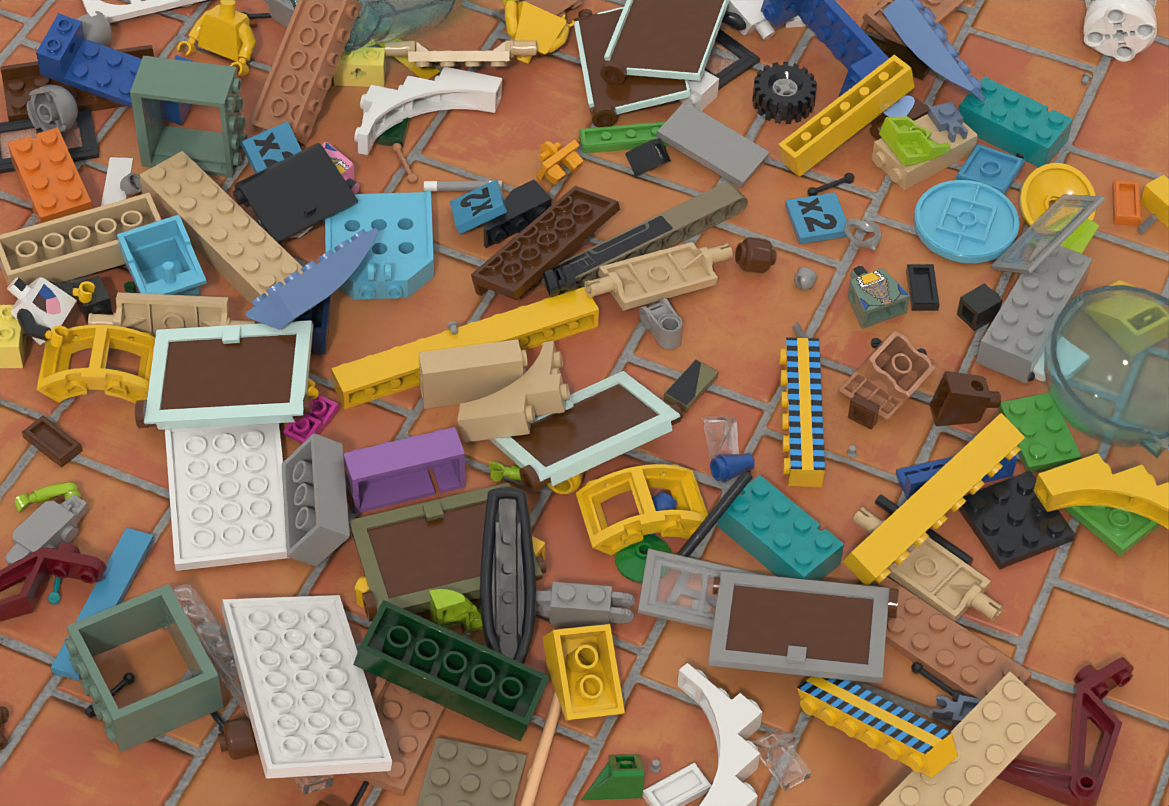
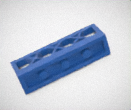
(921, 473)

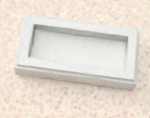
(678, 788)

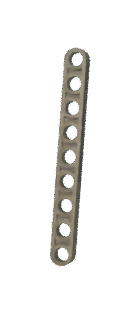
(659, 231)

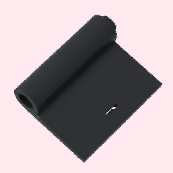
(296, 186)

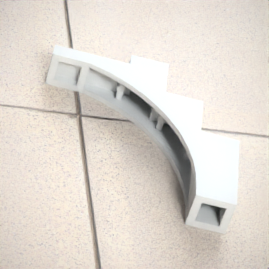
(417, 96)
(732, 725)

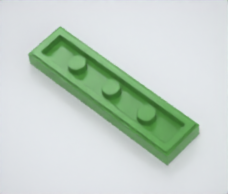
(618, 137)

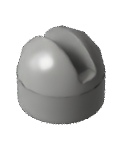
(131, 189)
(805, 278)

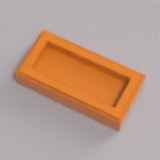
(1126, 203)

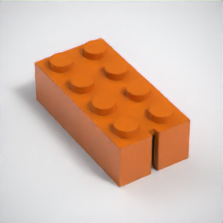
(49, 176)

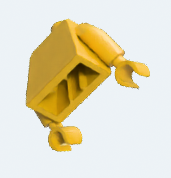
(535, 24)
(224, 33)

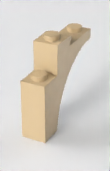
(515, 406)

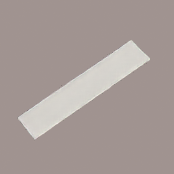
(117, 170)

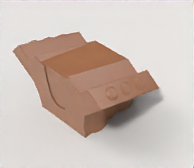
(889, 374)

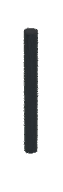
(890, 508)
(716, 513)

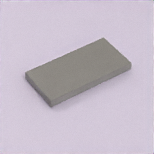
(712, 144)

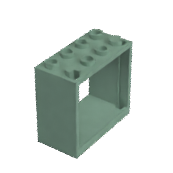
(192, 84)
(160, 711)

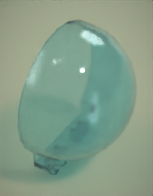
(1112, 366)

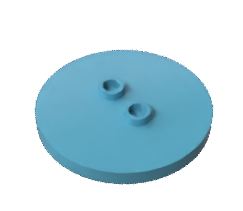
(966, 221)

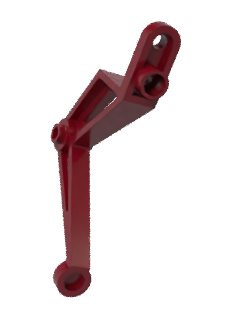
(35, 570)
(1076, 784)

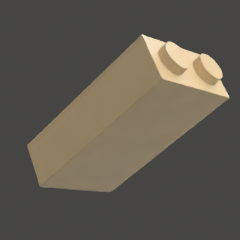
(912, 174)
(469, 372)

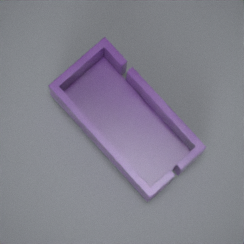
(399, 470)

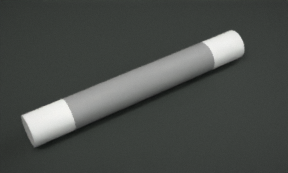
(455, 185)

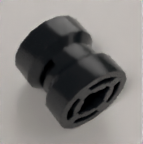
(559, 280)

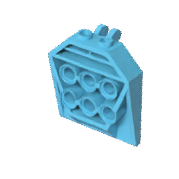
(402, 250)

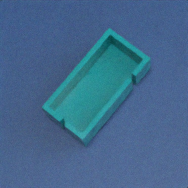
(1016, 123)
(780, 533)

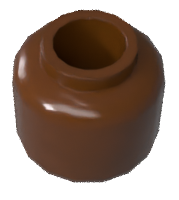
(755, 255)
(238, 739)

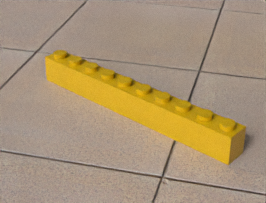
(530, 324)

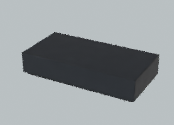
(922, 287)

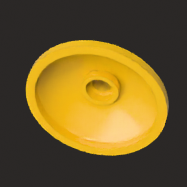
(1048, 185)

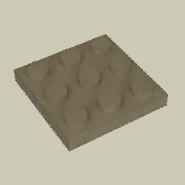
(471, 776)

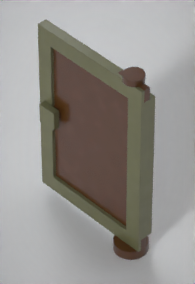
(424, 550)

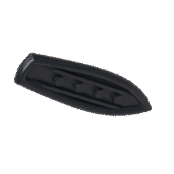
(508, 574)

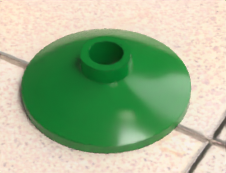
(631, 561)

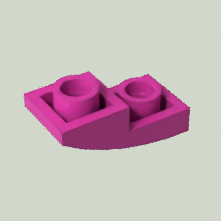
(314, 422)

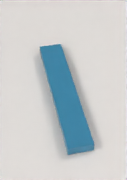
(112, 589)

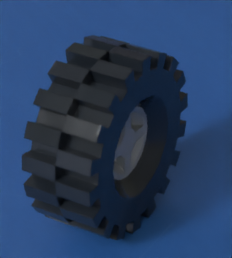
(784, 92)

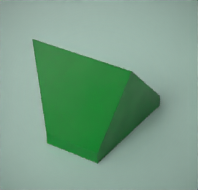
(618, 779)

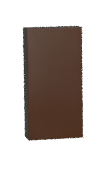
(52, 441)

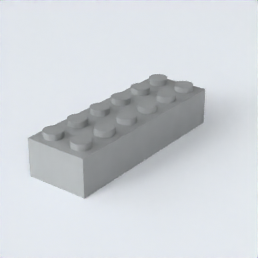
(1026, 317)

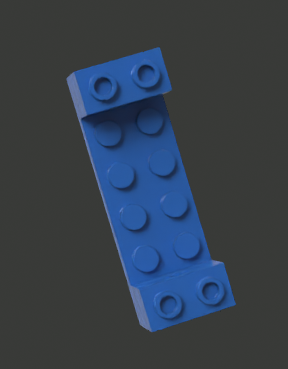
(835, 30)
(95, 67)

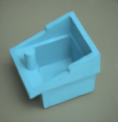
(162, 258)

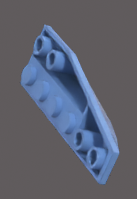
(931, 45)
(313, 285)

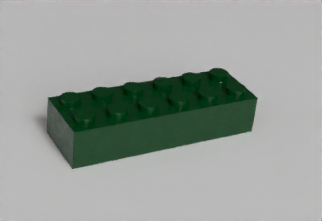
(451, 670)

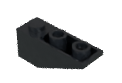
(523, 207)

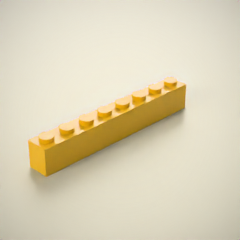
(933, 500)

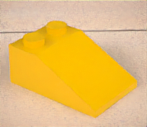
(584, 671)

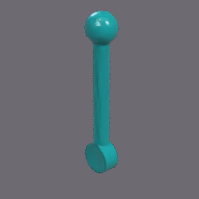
(54, 597)

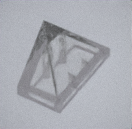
(721, 434)

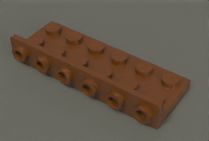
(26, 77)
(544, 243)

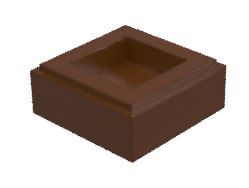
(863, 411)

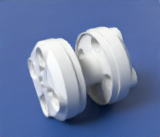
(1120, 27)

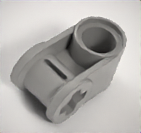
(662, 324)

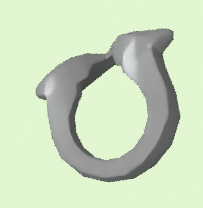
(867, 226)

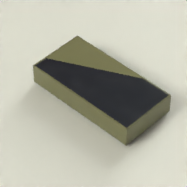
(691, 385)

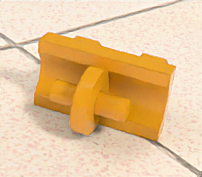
(554, 159)

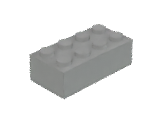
(315, 500)

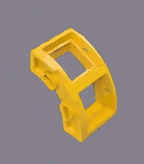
(60, 383)
(669, 523)

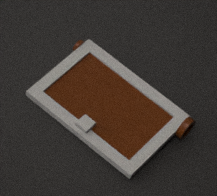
(801, 626)

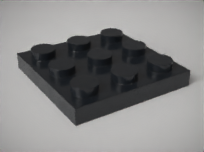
(1014, 521)

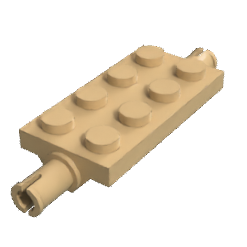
(425, 58)
(659, 274)
(162, 311)
(938, 576)

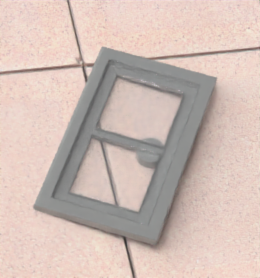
(1047, 233)
(680, 588)

